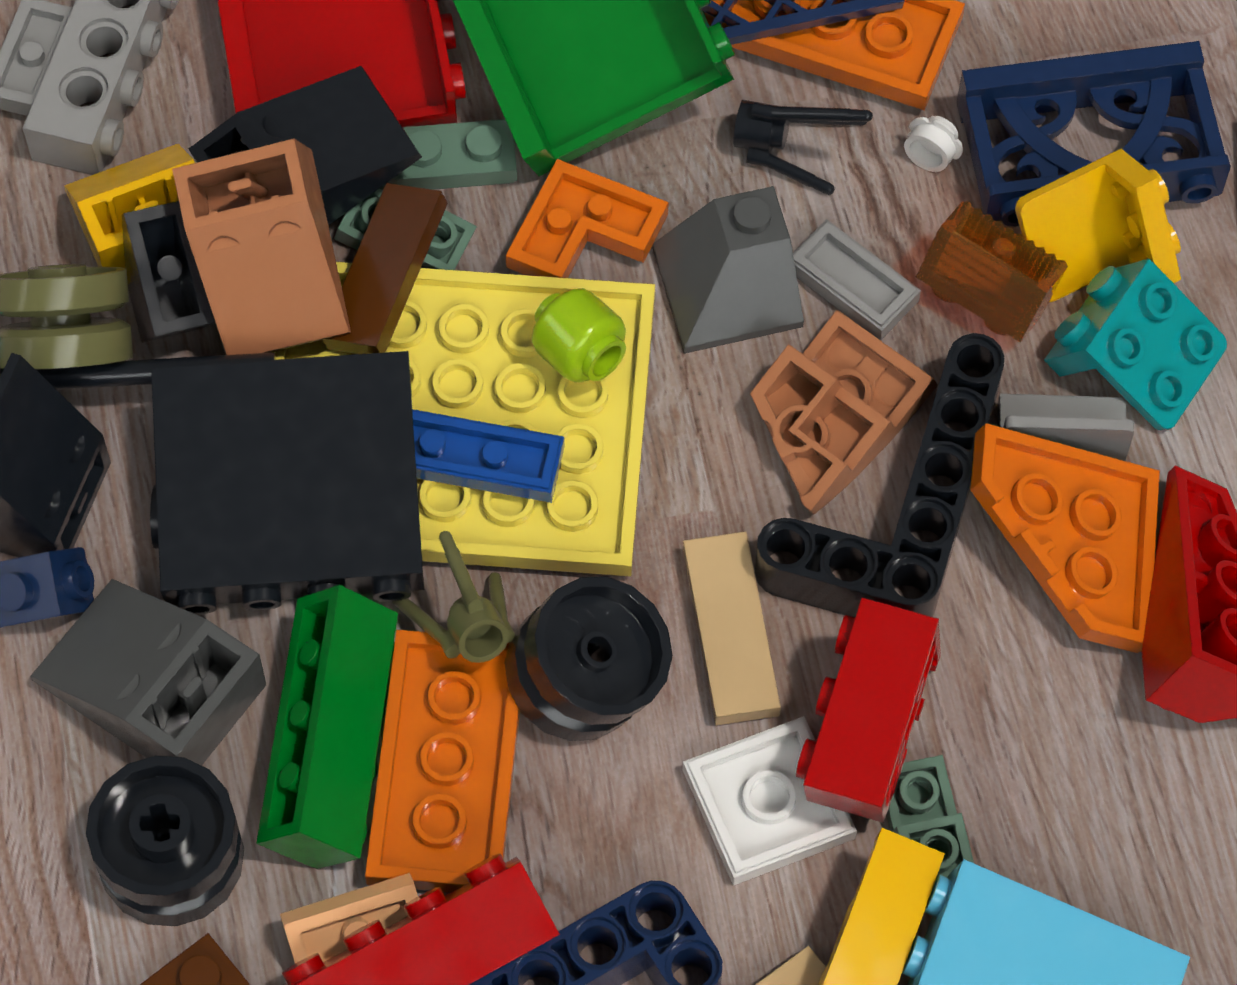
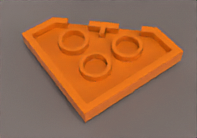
(1076, 525)

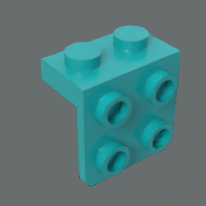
(1140, 340)

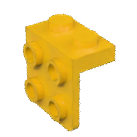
(1101, 219)

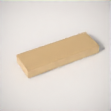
(731, 628)

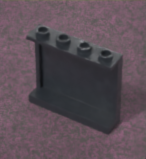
(286, 480)

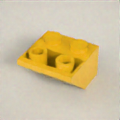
(123, 189)

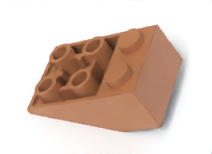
(263, 247)

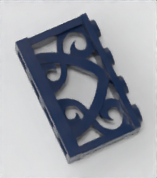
(1099, 81)

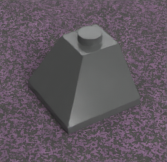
(730, 272)

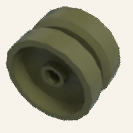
(61, 322)

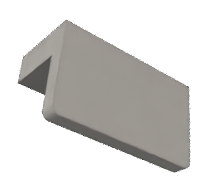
(1075, 421)

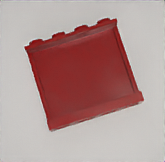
(299, 42)

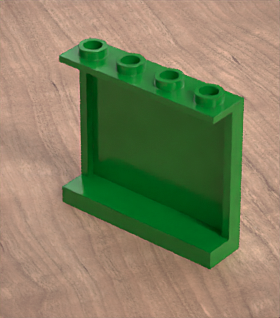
(592, 68)

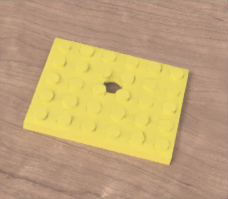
(478, 363)

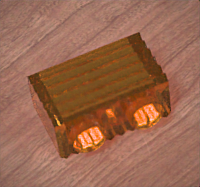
(991, 271)

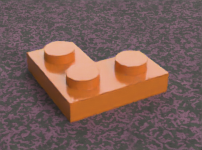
(583, 208)

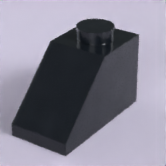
(163, 274)

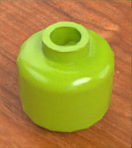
(579, 335)

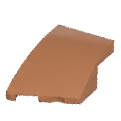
(837, 406)

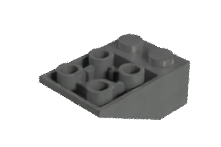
(153, 674)

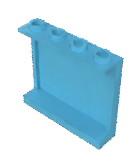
(1013, 935)

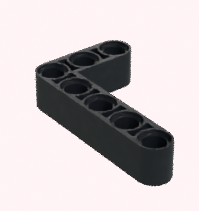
(924, 508)

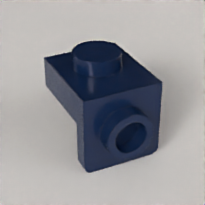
(45, 586)

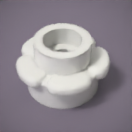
(932, 143)

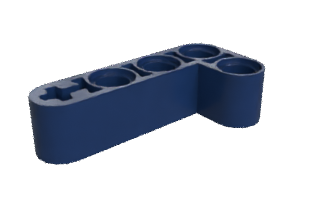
(634, 946)

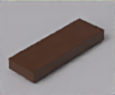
(387, 266)

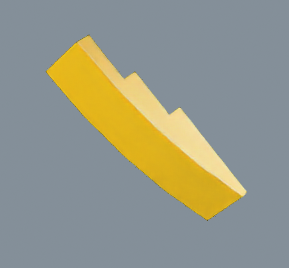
(884, 913)

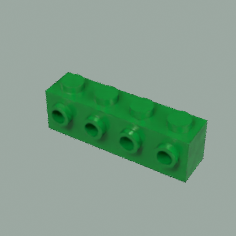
(328, 728)

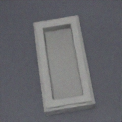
(854, 280)

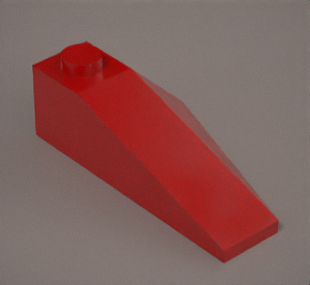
(1193, 603)

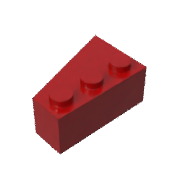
(869, 709)

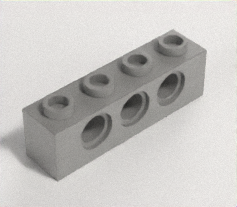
(84, 137)

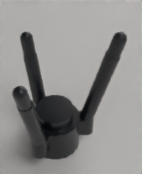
(766, 127)

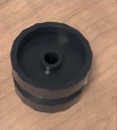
(588, 659)
(165, 840)

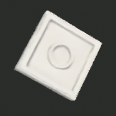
(760, 806)

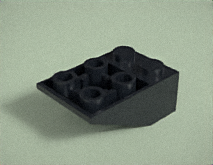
(342, 121)
(47, 464)

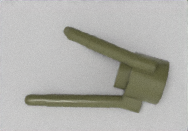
(474, 624)

